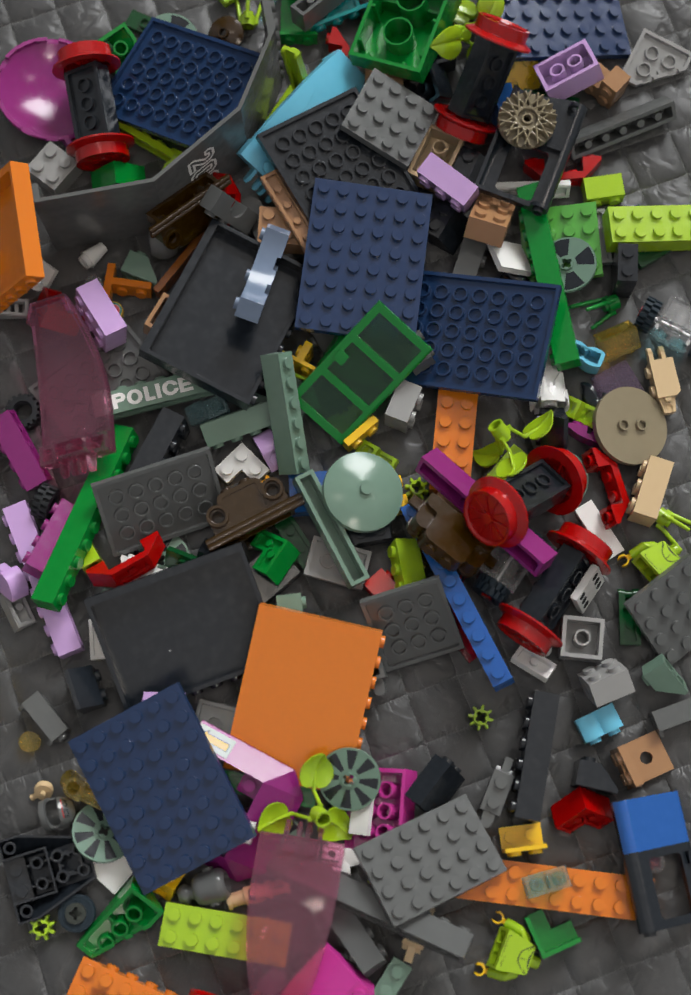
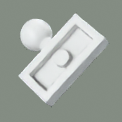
(534, 664)

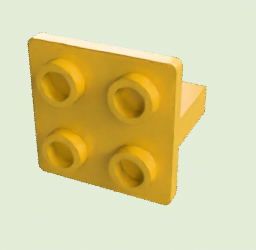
(304, 356)

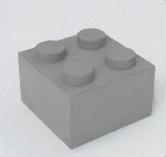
(54, 169)
(403, 406)
(581, 638)
(606, 682)

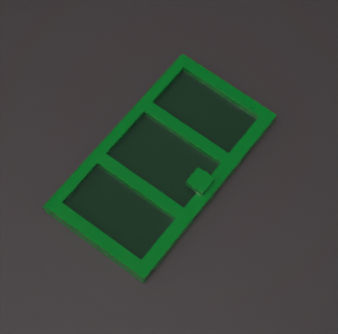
(361, 372)

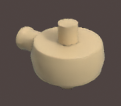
(42, 790)

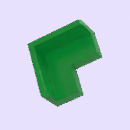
(117, 173)
(276, 556)
(548, 939)

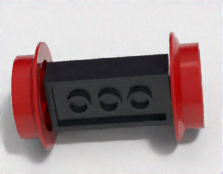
(482, 78)
(97, 134)
(500, 509)
(550, 595)

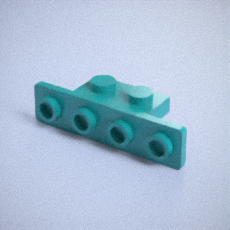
(347, 9)

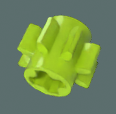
(416, 483)
(479, 724)
(46, 931)

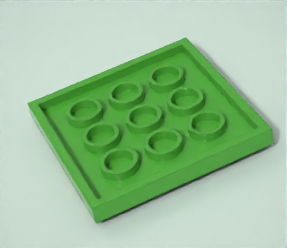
(573, 221)

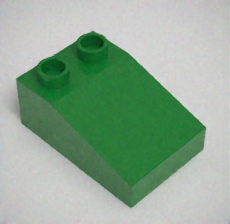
(399, 34)

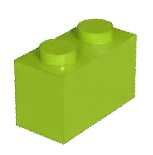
(603, 189)

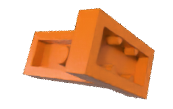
(125, 287)

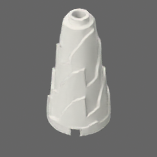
(553, 389)

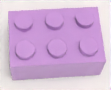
(569, 71)
(447, 183)
(100, 315)

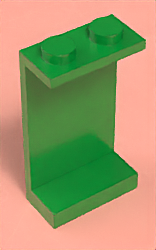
(291, 33)

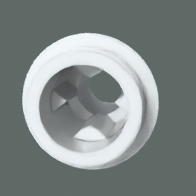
(91, 256)

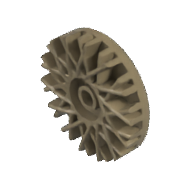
(529, 108)

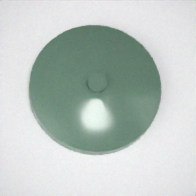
(362, 492)

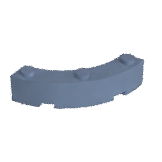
(262, 274)

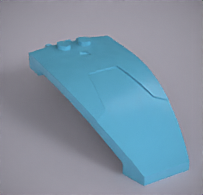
(326, 81)

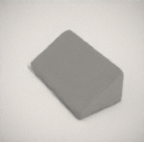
(17, 613)

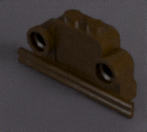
(180, 216)
(249, 510)
(446, 537)

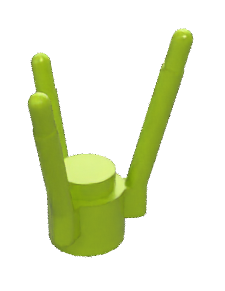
(248, 18)
(667, 517)

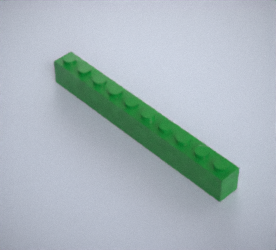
(547, 270)
(81, 527)

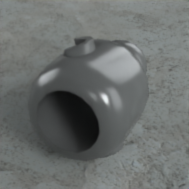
(207, 887)

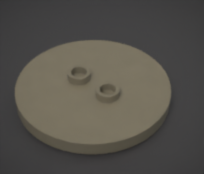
(629, 425)

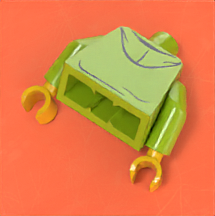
(652, 557)
(510, 953)

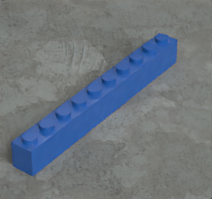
(470, 620)

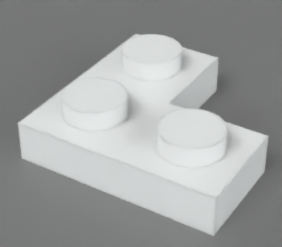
(240, 461)

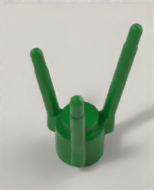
(607, 303)

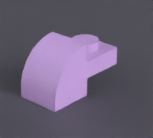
(265, 445)
(12, 582)

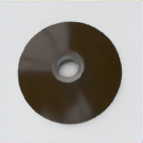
(233, 28)

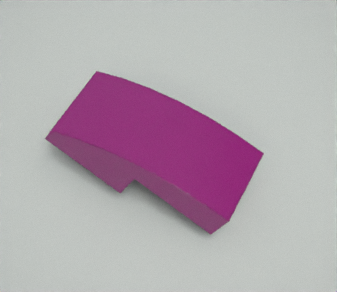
(579, 432)

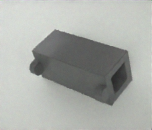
(671, 716)
(46, 718)

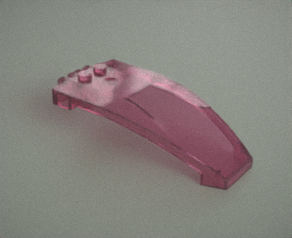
(72, 389)
(290, 909)

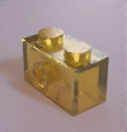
(618, 340)

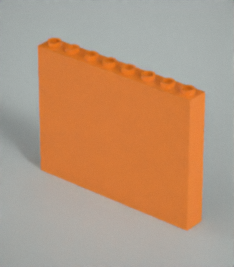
(19, 238)
(305, 685)

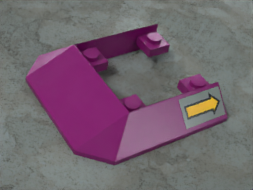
(264, 781)

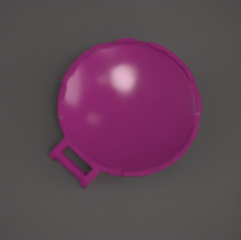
(32, 95)

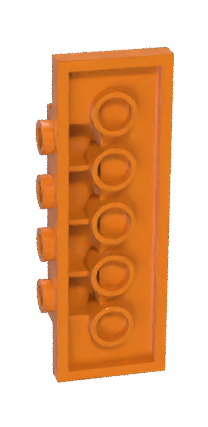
(99, 979)

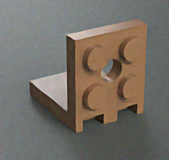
(631, 769)

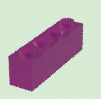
(21, 452)
(44, 544)

